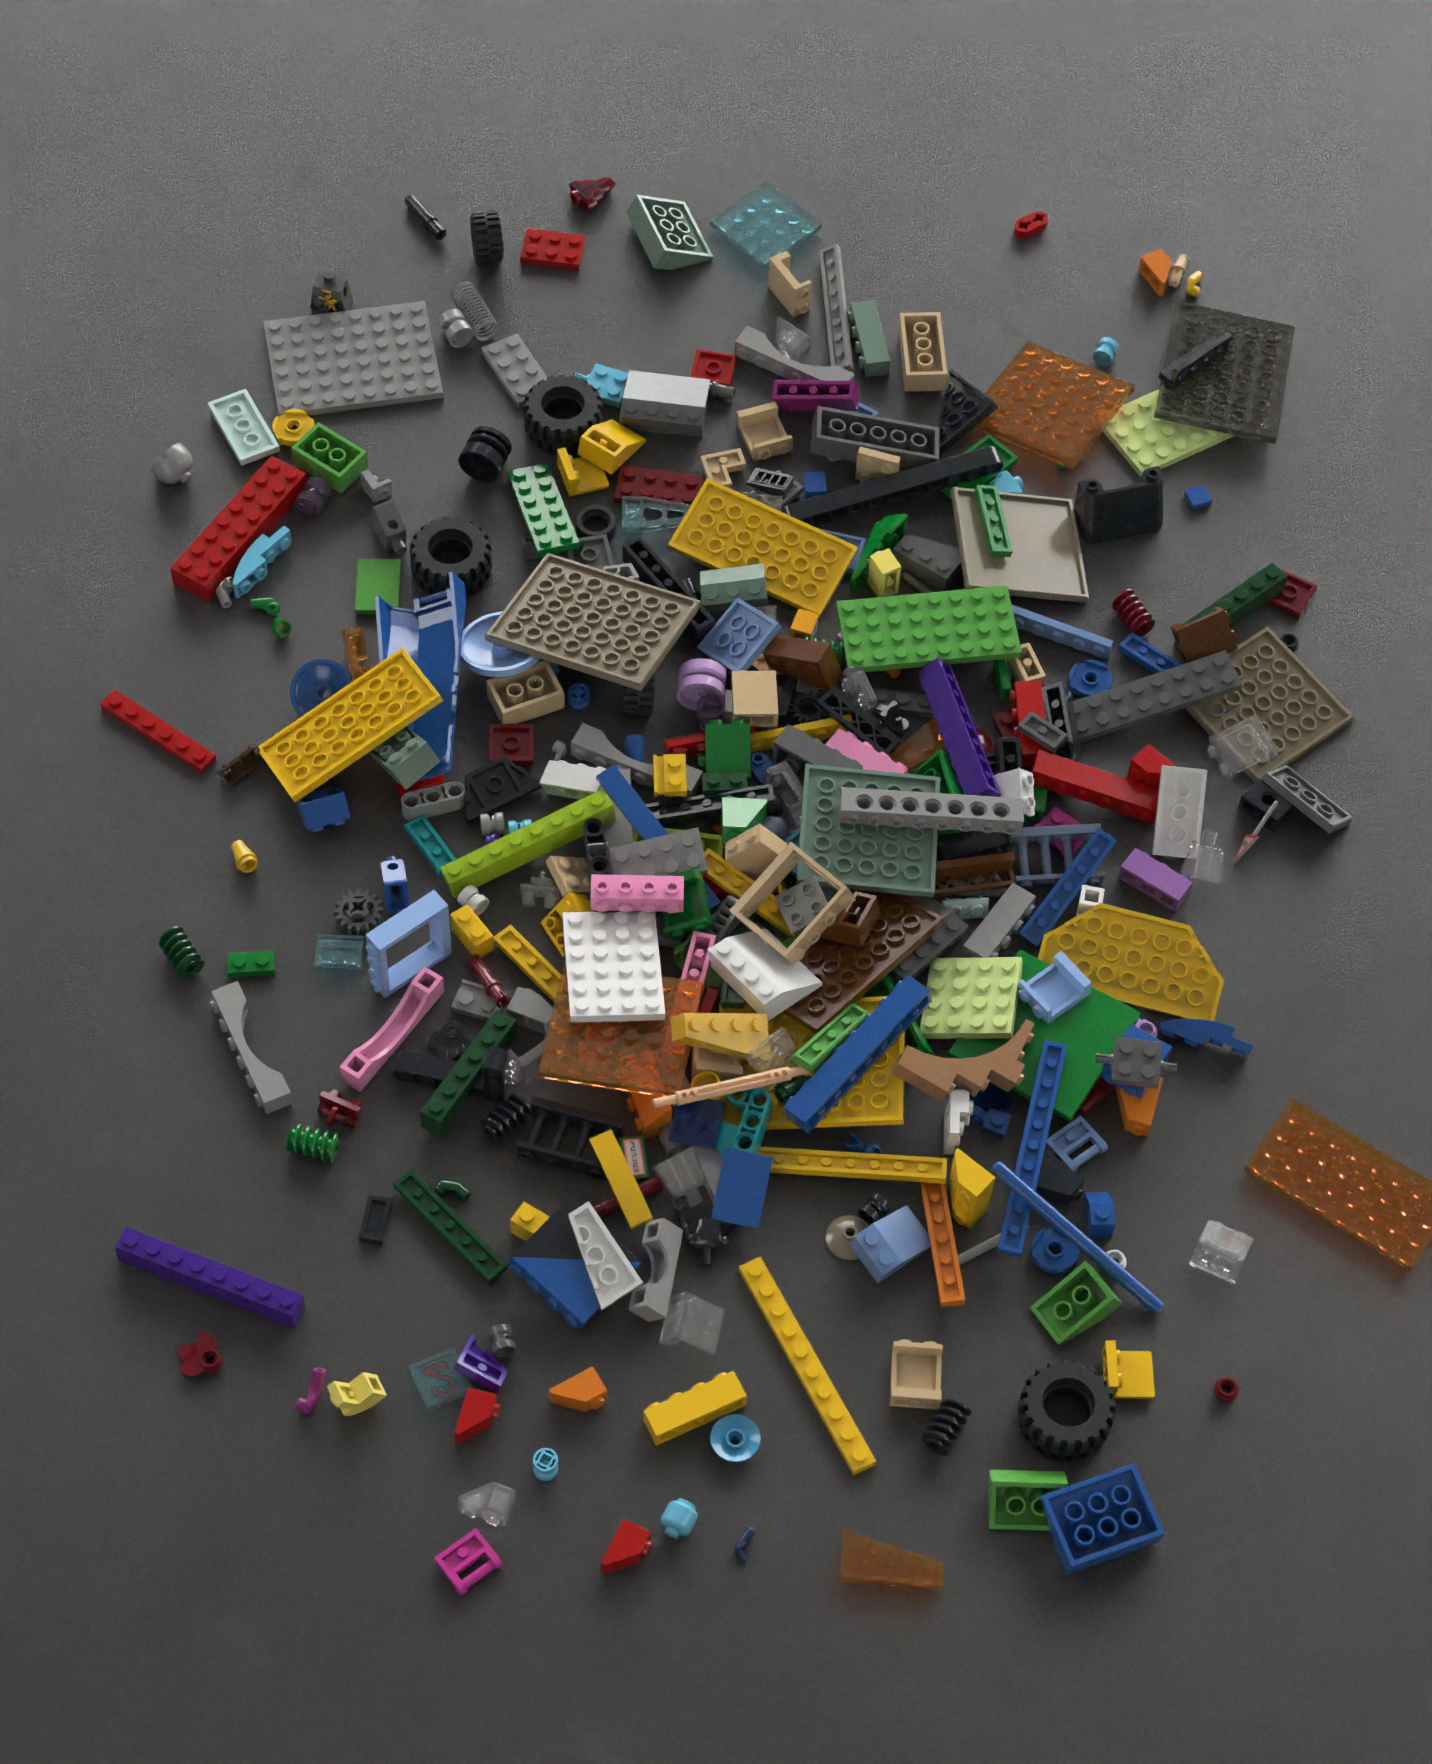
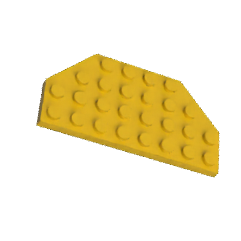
(1139, 960)

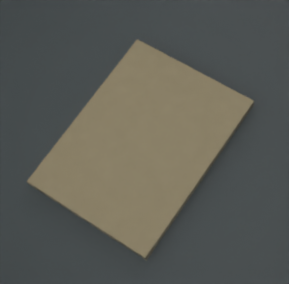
(593, 621)

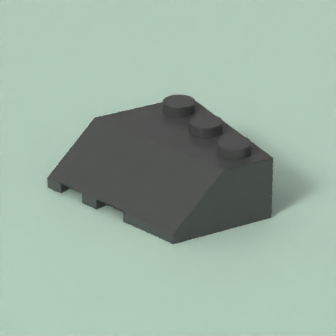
(929, 561)

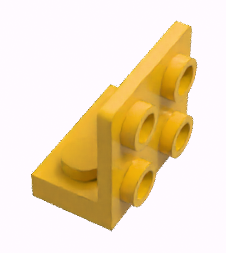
(580, 474)
(1128, 1372)

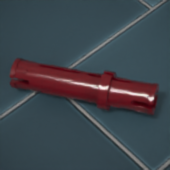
(491, 985)
(612, 1205)

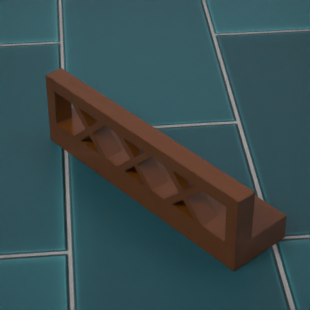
(964, 868)

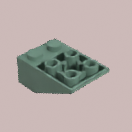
(405, 757)

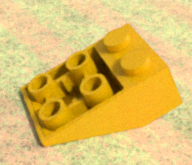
(609, 445)

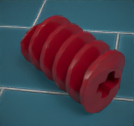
(1133, 613)

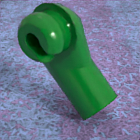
(267, 604)

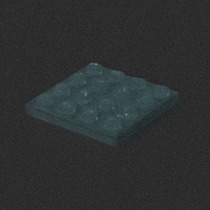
(765, 224)

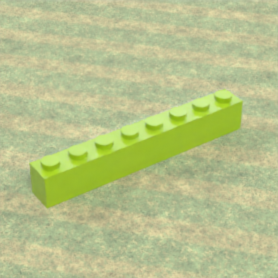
(527, 843)

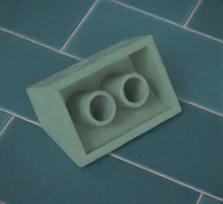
(724, 585)

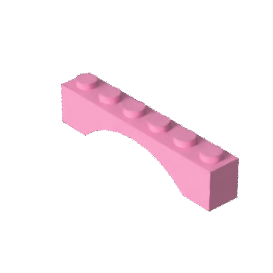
(371, 1056)

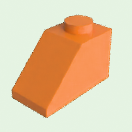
(1155, 269)
(580, 1392)

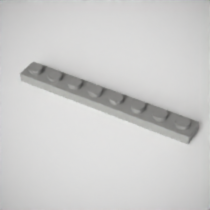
(836, 307)

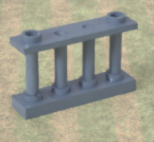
(1044, 836)

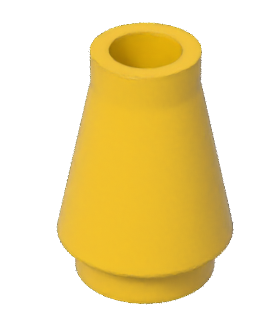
(244, 857)

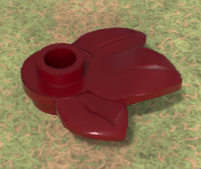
(198, 1354)

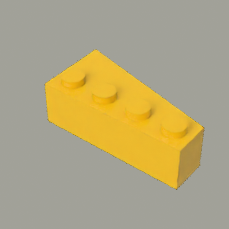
(721, 1032)

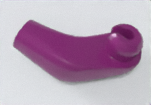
(314, 1391)

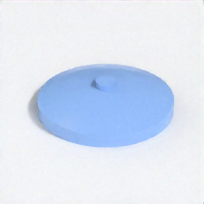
(489, 658)

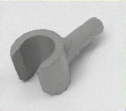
(560, 750)

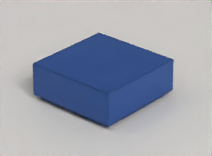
(1197, 497)

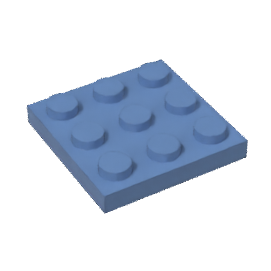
(739, 636)

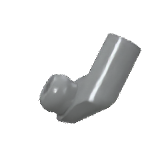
(224, 590)

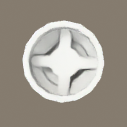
(471, 897)

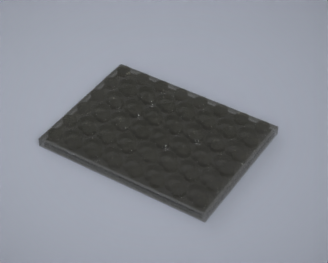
(1239, 390)

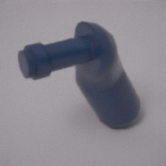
(743, 1541)

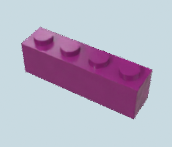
(809, 394)

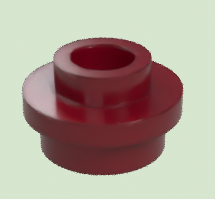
(1227, 1383)

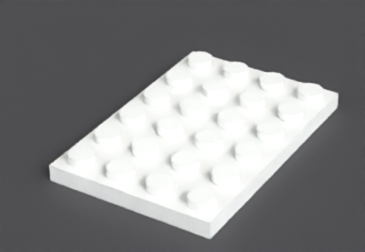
(613, 966)

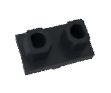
(891, 718)

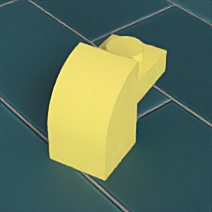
(358, 1394)

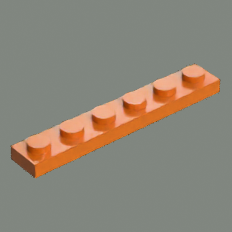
(942, 1244)

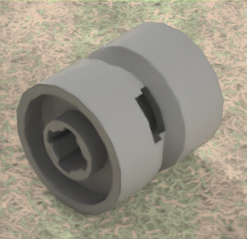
(455, 328)

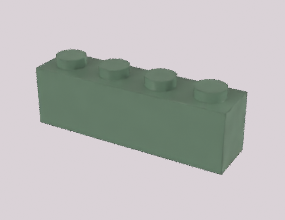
(869, 338)

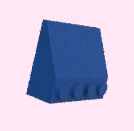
(1101, 1519)

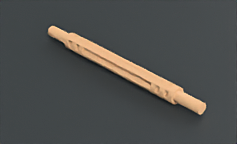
(730, 1086)

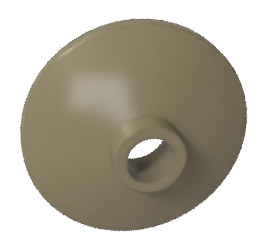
(839, 1241)

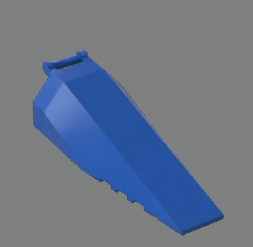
(434, 643)

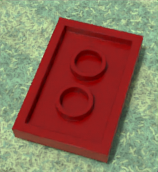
(553, 249)

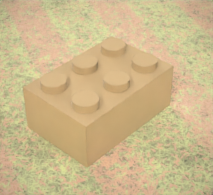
(525, 694)

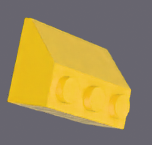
(969, 1189)

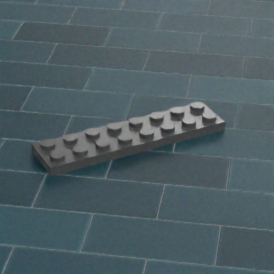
(1155, 695)

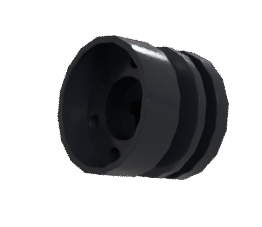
(485, 454)

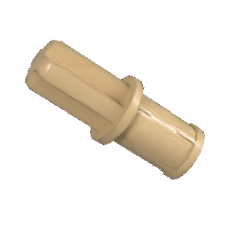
(1178, 270)

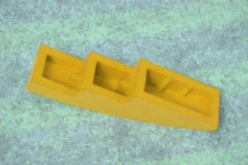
(621, 1179)

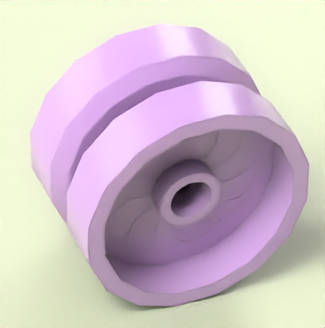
(700, 678)

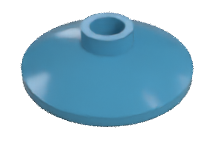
(738, 1428)

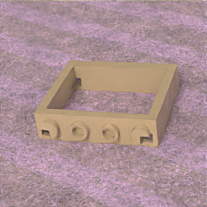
(770, 880)

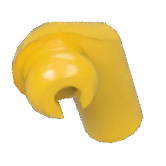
(1191, 284)

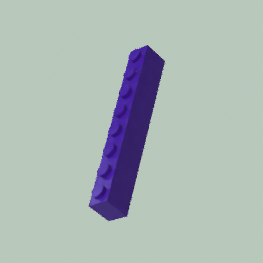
(958, 730)
(210, 1277)

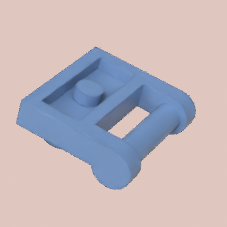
(1073, 1137)

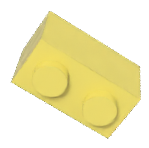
(884, 573)

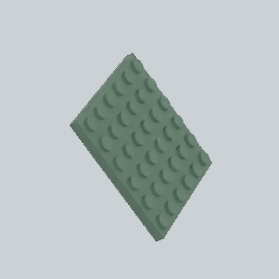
(862, 854)

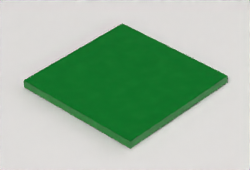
(1085, 1028)

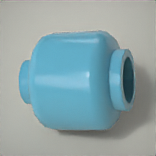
(679, 1518)

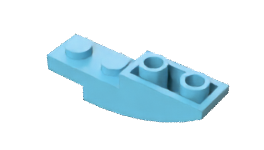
(255, 560)

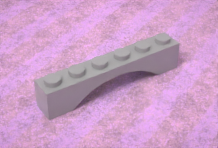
(757, 349)
(594, 747)
(268, 1084)

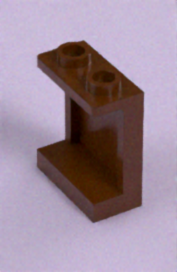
(1205, 636)

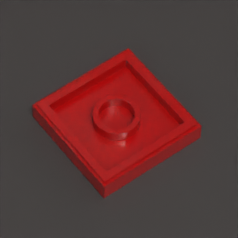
(714, 366)

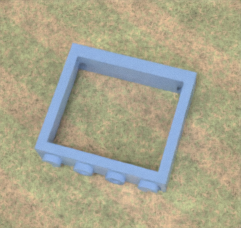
(427, 909)

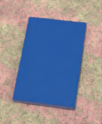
(742, 1188)

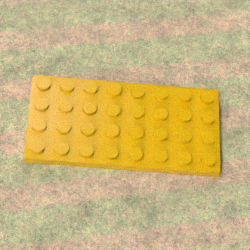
(736, 531)
(349, 724)

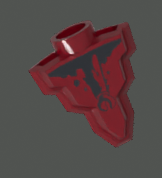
(590, 192)

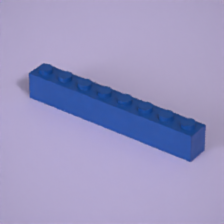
(857, 1054)

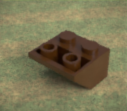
(855, 921)

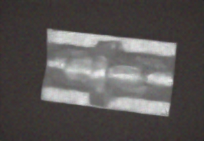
(550, 894)

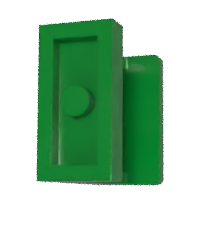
(727, 747)
(696, 909)

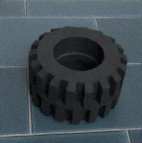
(487, 237)
(639, 702)

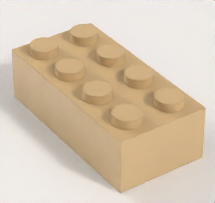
(922, 351)

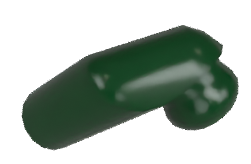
(452, 1185)

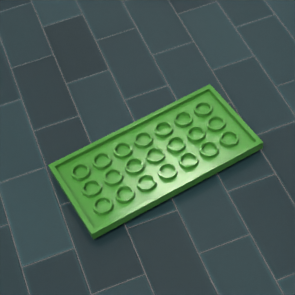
(925, 626)

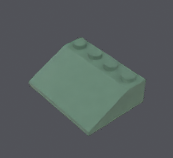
(667, 232)

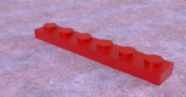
(158, 731)

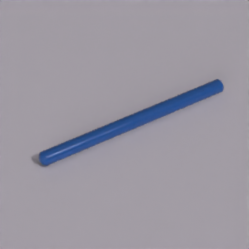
(1077, 1237)

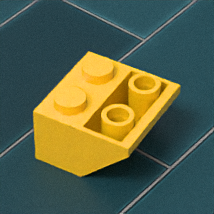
(553, 921)

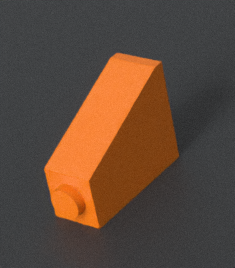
(1137, 1112)

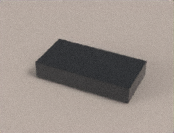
(375, 1219)

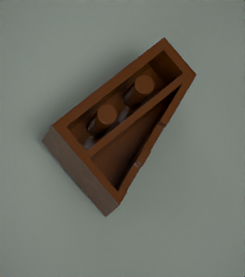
(804, 660)

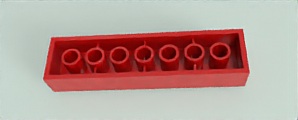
(241, 522)

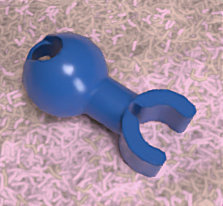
(861, 1147)

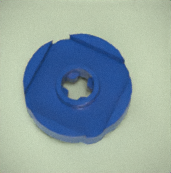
(1083, 671)
(1053, 1263)

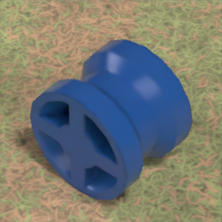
(578, 691)

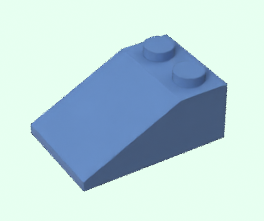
(890, 1243)

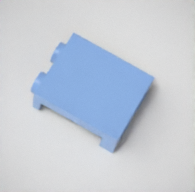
(1055, 989)

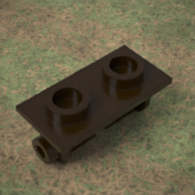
(241, 765)

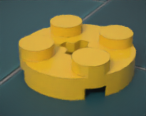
(283, 424)

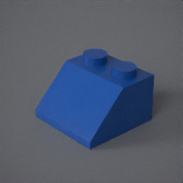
(323, 808)

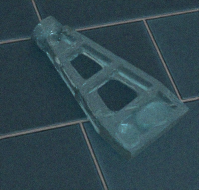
(633, 514)

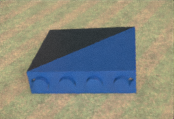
(556, 1268)

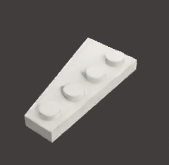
(604, 1260)

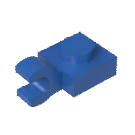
(993, 1122)

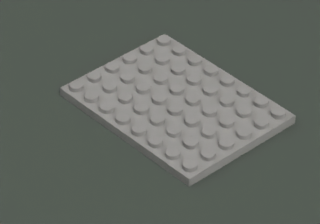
(353, 359)

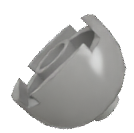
(174, 465)

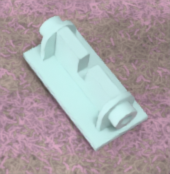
(969, 907)

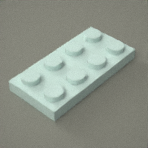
(243, 427)

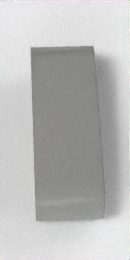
(441, 794)

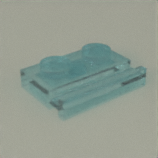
(339, 951)

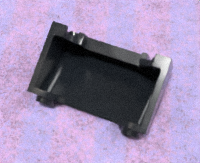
(1120, 511)

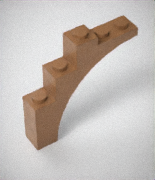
(940, 1075)

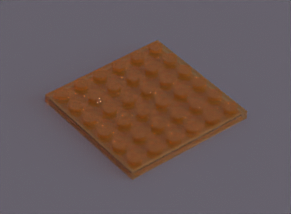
(1053, 404)
(620, 1053)

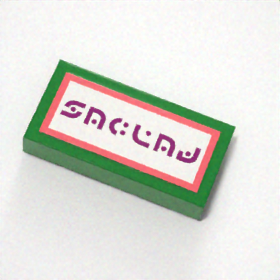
(635, 1155)

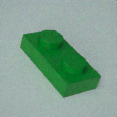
(251, 964)

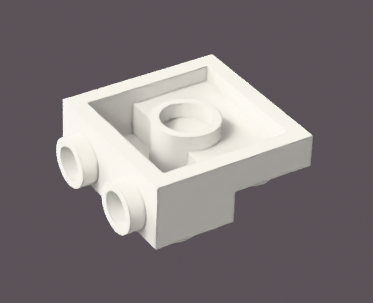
(956, 1117)

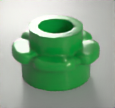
(286, 627)

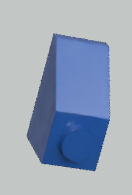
(1099, 1214)

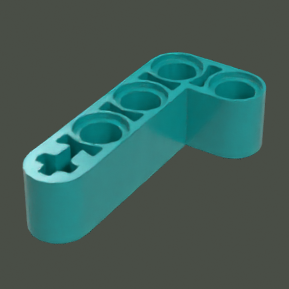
(751, 1113)

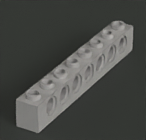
(941, 804)

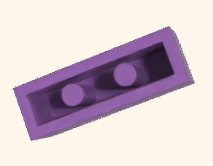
(1155, 879)

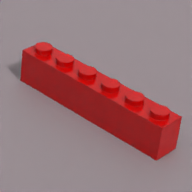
(1095, 786)

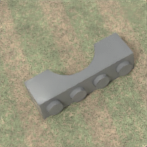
(662, 1243)

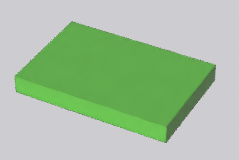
(374, 579)

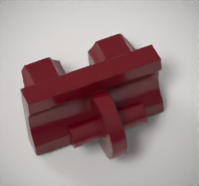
(339, 1110)

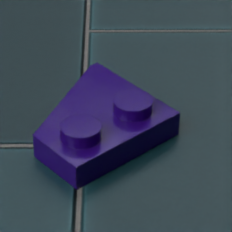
(480, 1366)

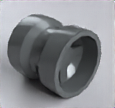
(502, 1340)

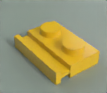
(670, 775)

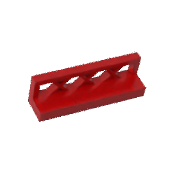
(689, 744)

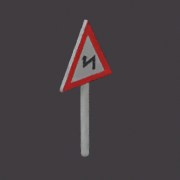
(1249, 839)

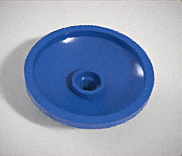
(313, 680)

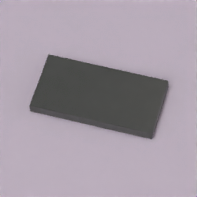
(1307, 798)

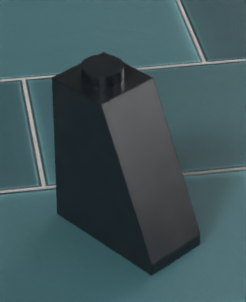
(1058, 1181)

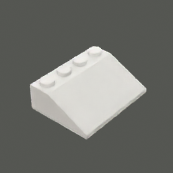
(761, 973)

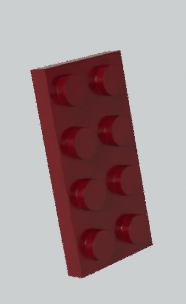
(657, 484)

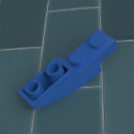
(1197, 1029)

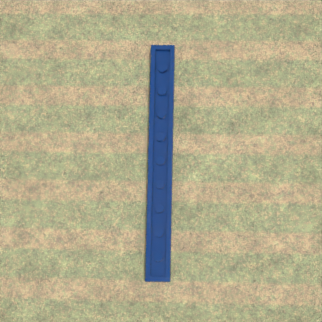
(1032, 1146)

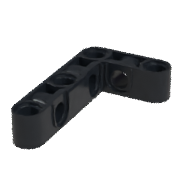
(597, 851)

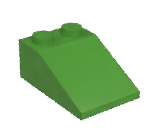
(1075, 1304)

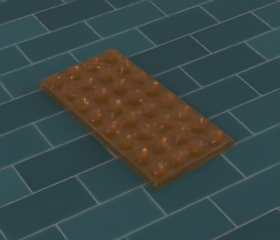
(1347, 1183)

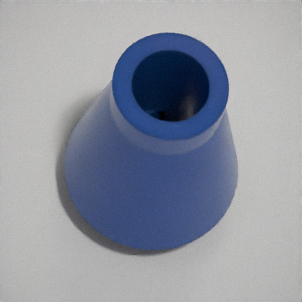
(635, 747)

